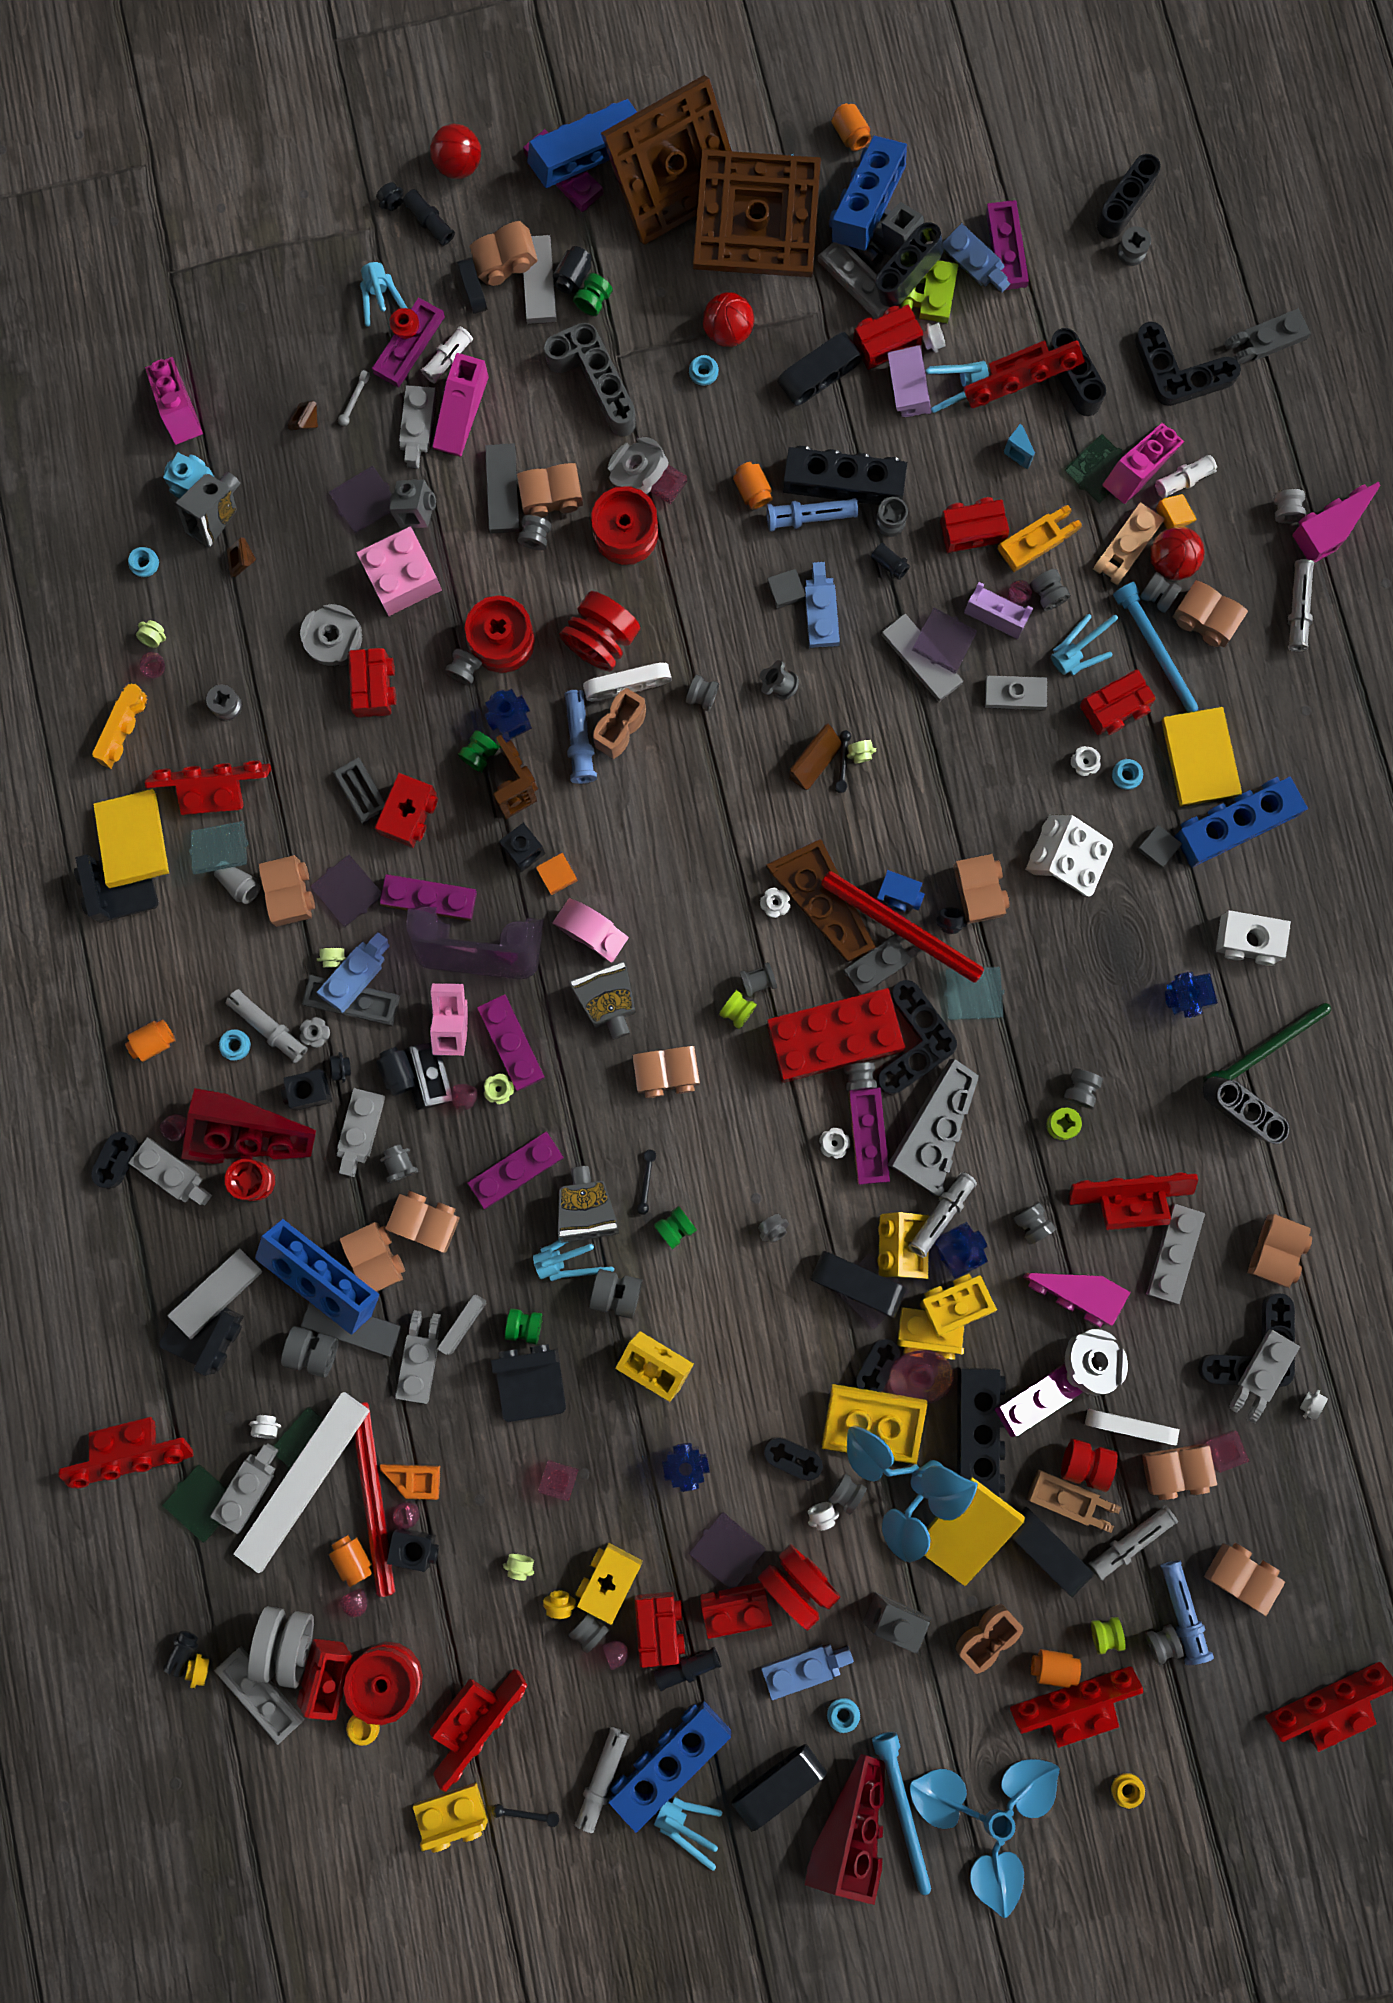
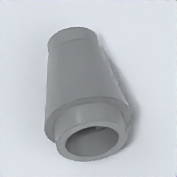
(239, 884)

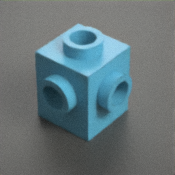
(183, 473)

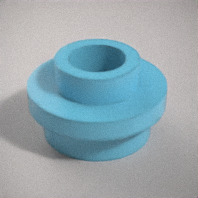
(707, 363)
(140, 554)
(1135, 770)
(225, 1045)
(843, 1725)

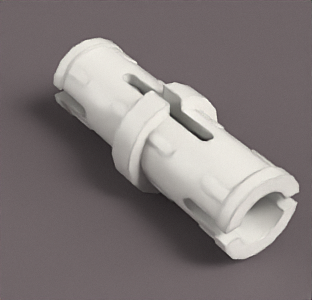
(446, 354)
(1186, 476)

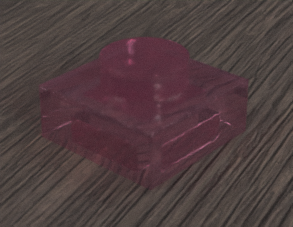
(669, 484)
(1227, 1451)
(558, 1480)

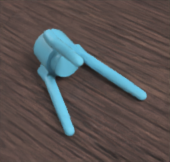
(376, 283)
(968, 374)
(1068, 657)
(550, 1262)
(671, 1822)

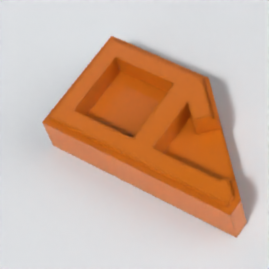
(414, 1480)

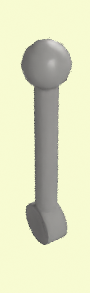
(343, 419)

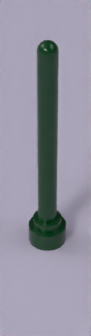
(1271, 1045)

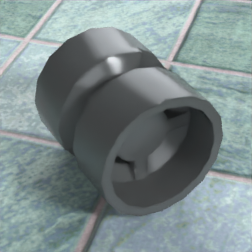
(605, 1289)
(309, 1351)

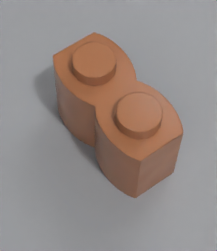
(503, 253)
(550, 490)
(1209, 614)
(614, 729)
(980, 888)
(286, 890)
(666, 1070)
(423, 1222)
(1280, 1251)
(371, 1256)
(1179, 1470)
(1244, 1578)
(982, 1643)

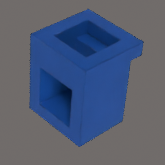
(900, 892)

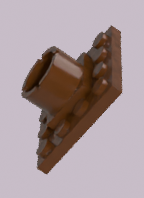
(661, 155)
(757, 213)

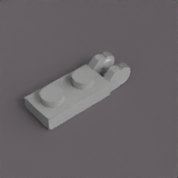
(418, 1361)
(1264, 1373)

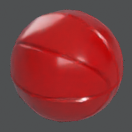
(455, 151)
(728, 319)
(1177, 553)

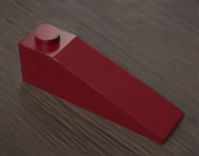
(232, 1128)
(846, 1850)

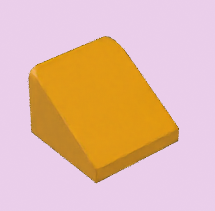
(1175, 511)

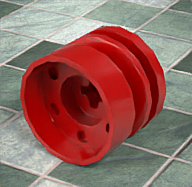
(600, 631)

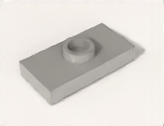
(1016, 692)

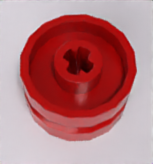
(625, 525)
(500, 633)
(801, 1584)
(365, 1678)

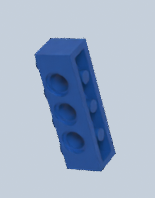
(868, 192)
(1285, 805)
(317, 1276)
(638, 1807)

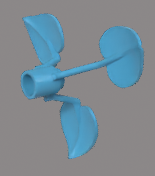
(946, 1492)
(1032, 1789)

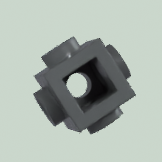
(412, 503)

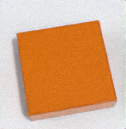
(556, 873)

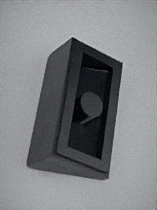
(430, 1077)

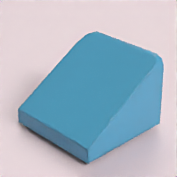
(1019, 447)

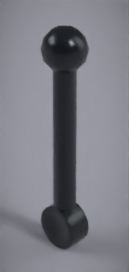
(841, 785)
(650, 1156)
(552, 1818)

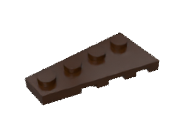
(837, 920)

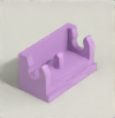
(909, 381)
(997, 611)

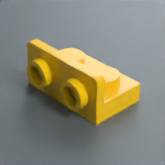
(895, 1257)
(958, 1305)
(918, 1334)
(450, 1818)

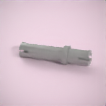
(1301, 602)
(275, 1033)
(950, 1203)
(1132, 1543)
(596, 1793)

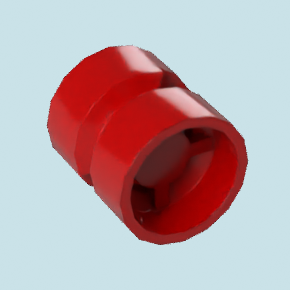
(249, 1180)
(1094, 1466)

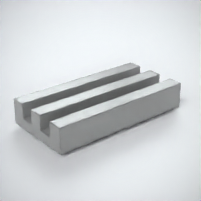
(462, 1325)

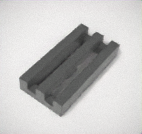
(373, 812)

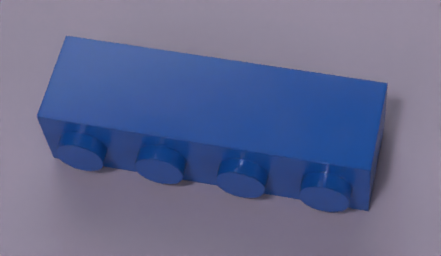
(575, 145)

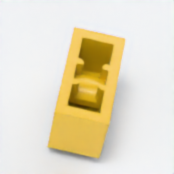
(654, 1366)
(602, 1602)

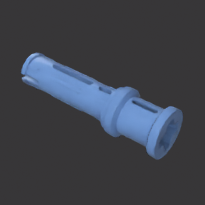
(847, 508)
(580, 749)
(1189, 1628)

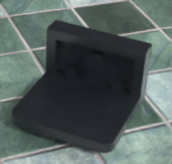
(113, 903)
(209, 1345)
(530, 1383)

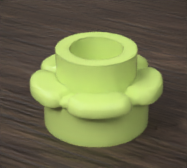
(150, 633)
(861, 751)
(331, 957)
(490, 1088)
(519, 1566)

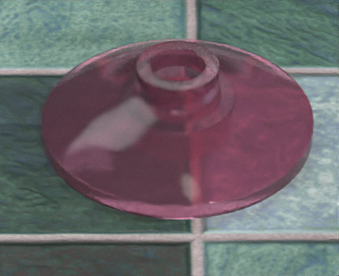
(927, 1385)

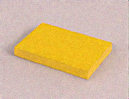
(1201, 756)
(131, 838)
(889, 1416)
(973, 1538)

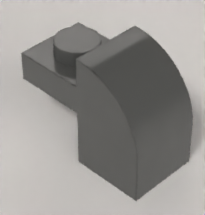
(897, 227)

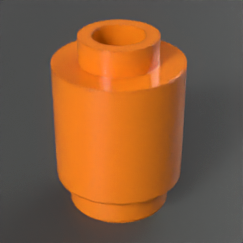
(851, 126)
(752, 485)
(149, 1040)
(350, 1560)
(1056, 1668)

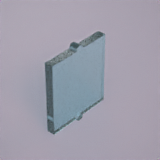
(218, 847)
(975, 999)

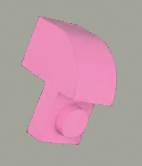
(591, 929)
(449, 1019)

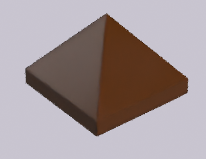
(304, 416)
(239, 557)

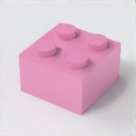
(399, 571)

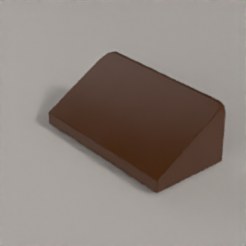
(815, 757)

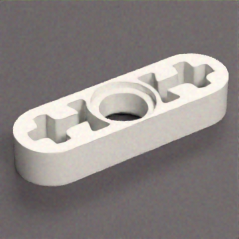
(633, 679)
(1132, 1427)

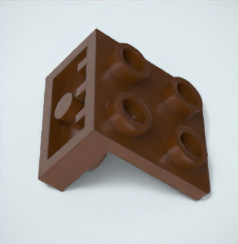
(518, 794)

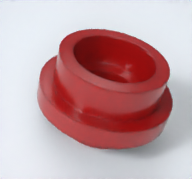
(406, 330)

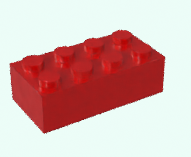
(835, 1035)

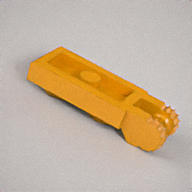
(1037, 539)
(119, 724)

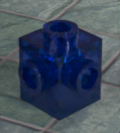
(507, 714)
(1190, 994)
(962, 1250)
(685, 1454)

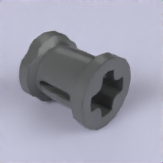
(758, 979)

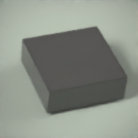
(786, 588)
(1159, 846)

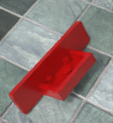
(1022, 370)
(208, 788)
(1134, 1201)
(123, 1451)
(1078, 1710)
(1335, 1710)
(470, 1722)

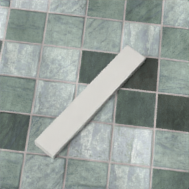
(301, 1482)

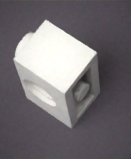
(1271, 936)

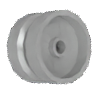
(280, 1647)

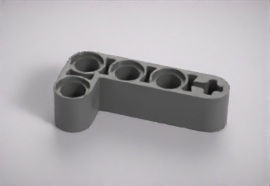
(599, 380)

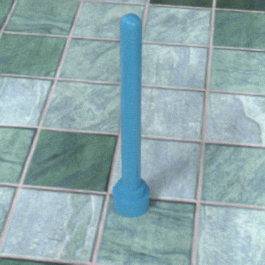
(1128, 598)
(887, 1746)

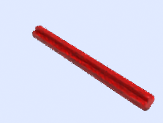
(902, 926)
(374, 1507)

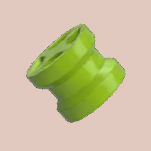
(737, 1009)
(1057, 1123)
(1108, 1635)

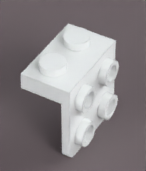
(1070, 853)

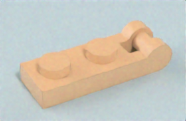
(1129, 543)

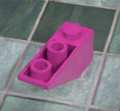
(173, 400)
(460, 403)
(1142, 463)
(1327, 531)
(1090, 1294)

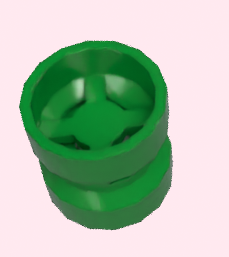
(592, 295)
(478, 751)
(675, 1227)
(531, 1326)

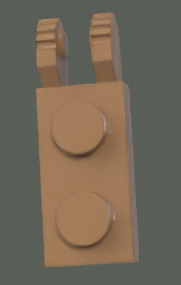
(1069, 1500)

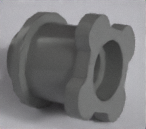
(779, 681)
(398, 1163)

